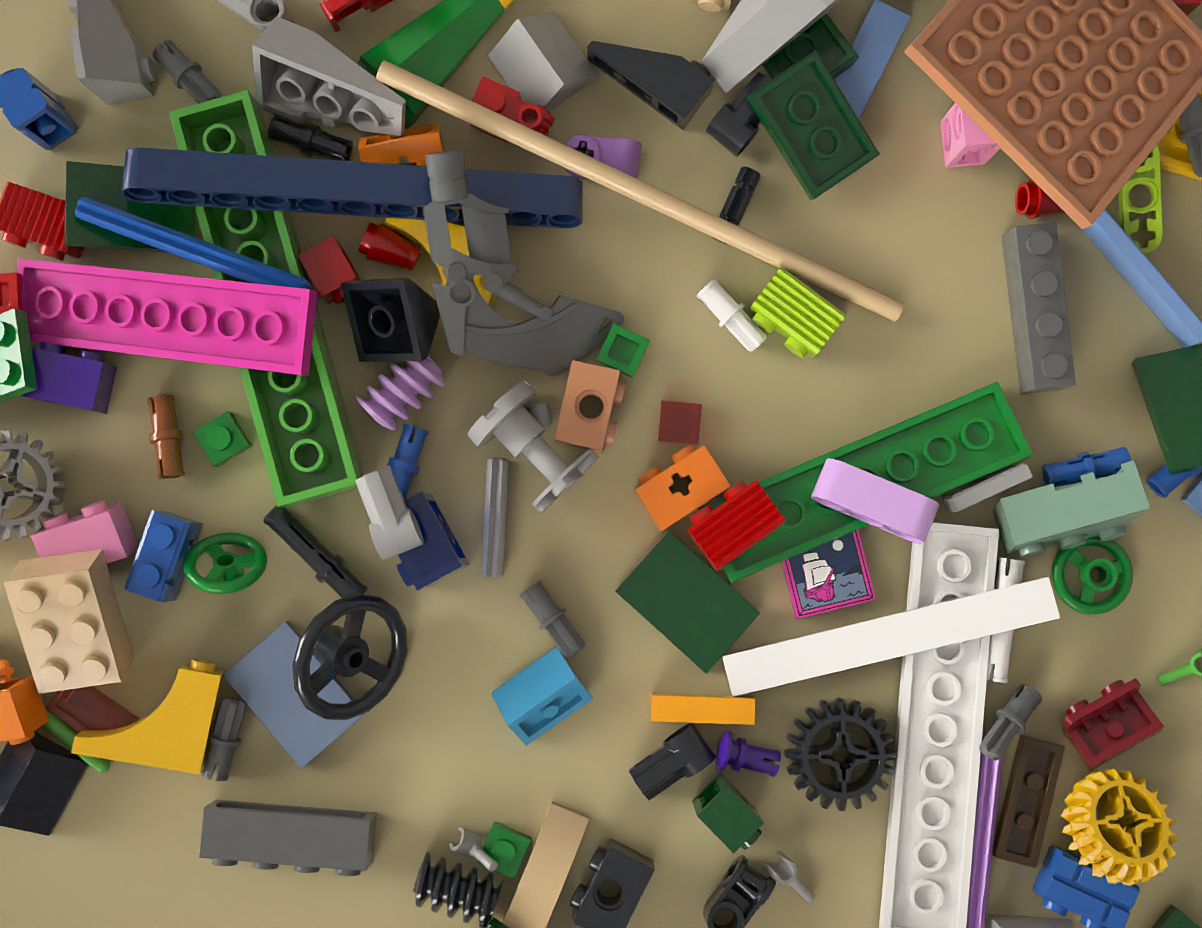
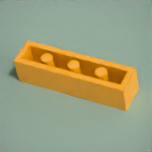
(702, 708)

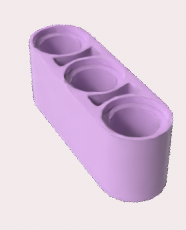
(875, 501)

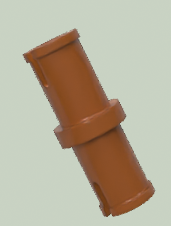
(166, 436)

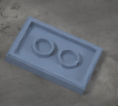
(267, 687)

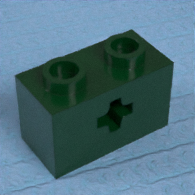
(728, 814)

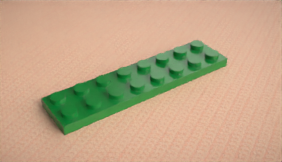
(921, 453)

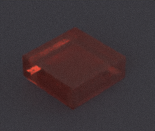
(679, 422)

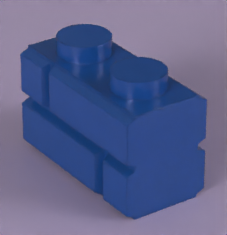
(34, 109)
(160, 556)
(1072, 887)

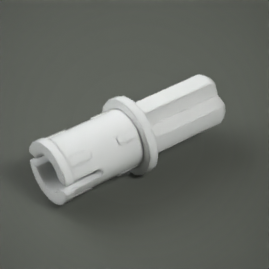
(731, 315)

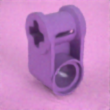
(615, 152)

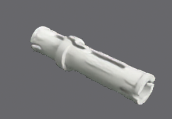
(1008, 574)

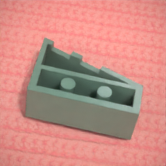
(1071, 512)

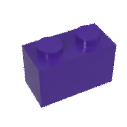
(72, 380)

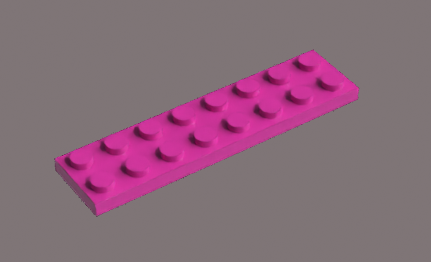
(169, 315)

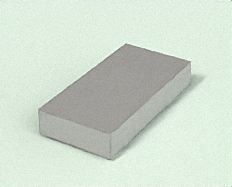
(987, 487)

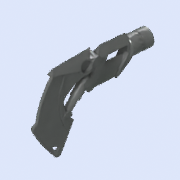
(543, 342)

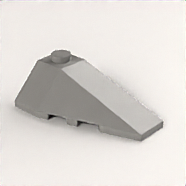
(757, 33)

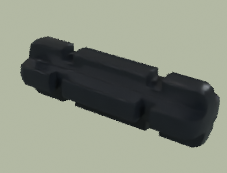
(739, 196)

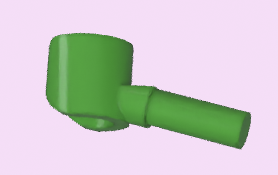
(1186, 670)

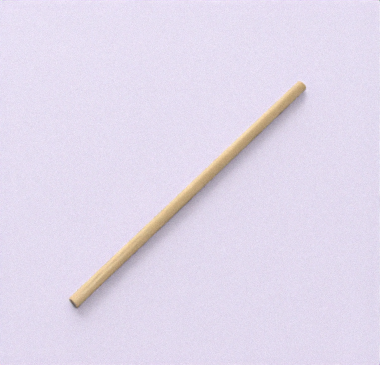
(638, 190)

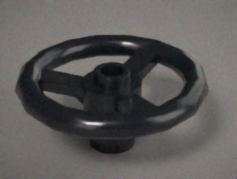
(346, 654)

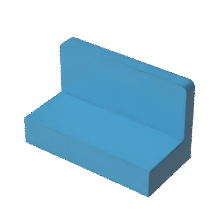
(540, 696)

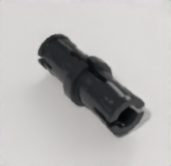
(309, 139)

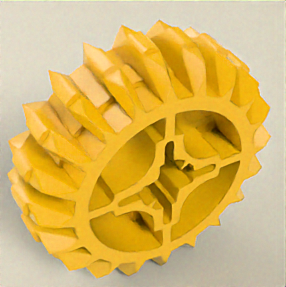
(1108, 845)

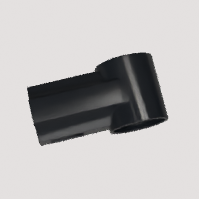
(738, 122)
(681, 755)

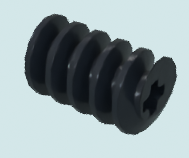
(456, 891)

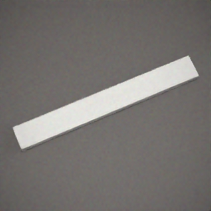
(891, 636)

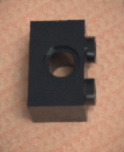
(620, 865)

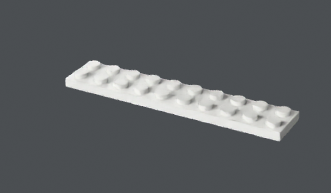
(938, 742)

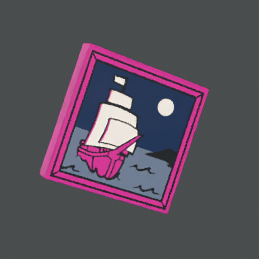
(829, 577)

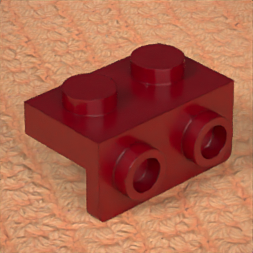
(1110, 723)

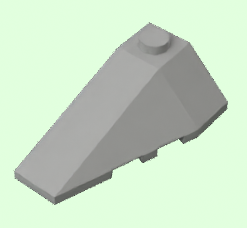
(108, 53)
(310, 78)

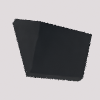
(390, 319)
(37, 784)

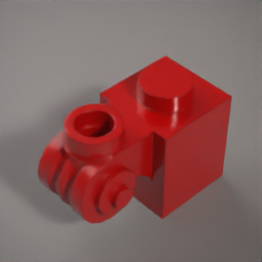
(509, 104)

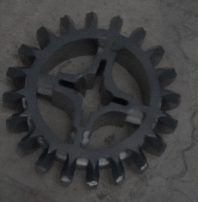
(840, 771)

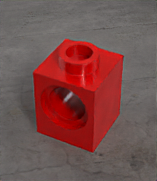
(328, 268)

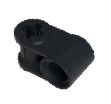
(738, 894)

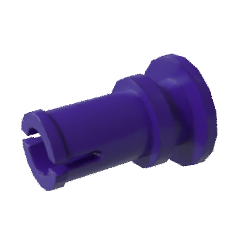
(746, 756)

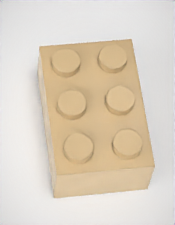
(69, 620)

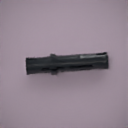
(314, 553)

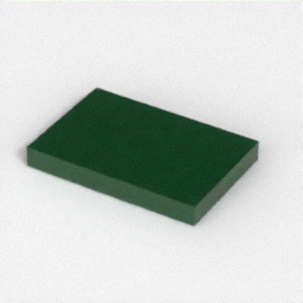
(813, 125)
(105, 185)
(1174, 401)
(687, 602)

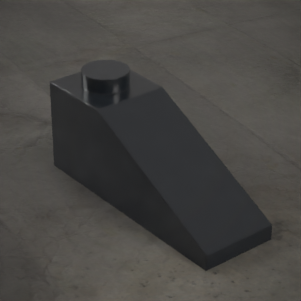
(657, 78)

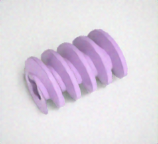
(402, 391)

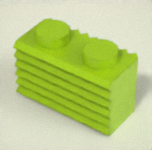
(796, 314)

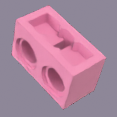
(964, 140)

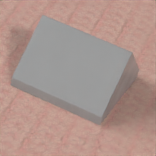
(541, 61)

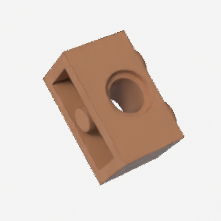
(589, 382)

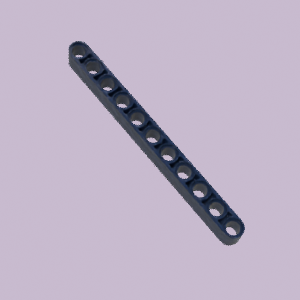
(338, 187)

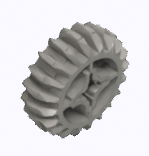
(41, 495)

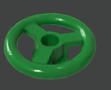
(227, 570)
(1107, 577)

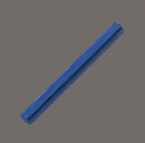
(185, 245)

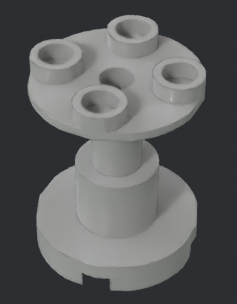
(522, 434)

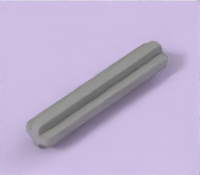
(495, 518)

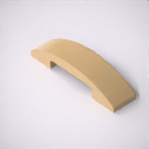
(546, 868)

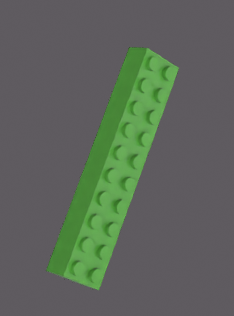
(295, 415)

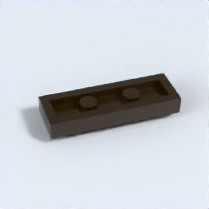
(1028, 801)

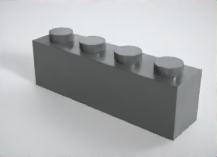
(1038, 308)
(288, 836)

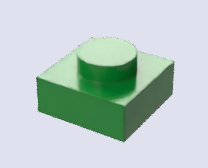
(622, 350)
(222, 439)
(506, 848)

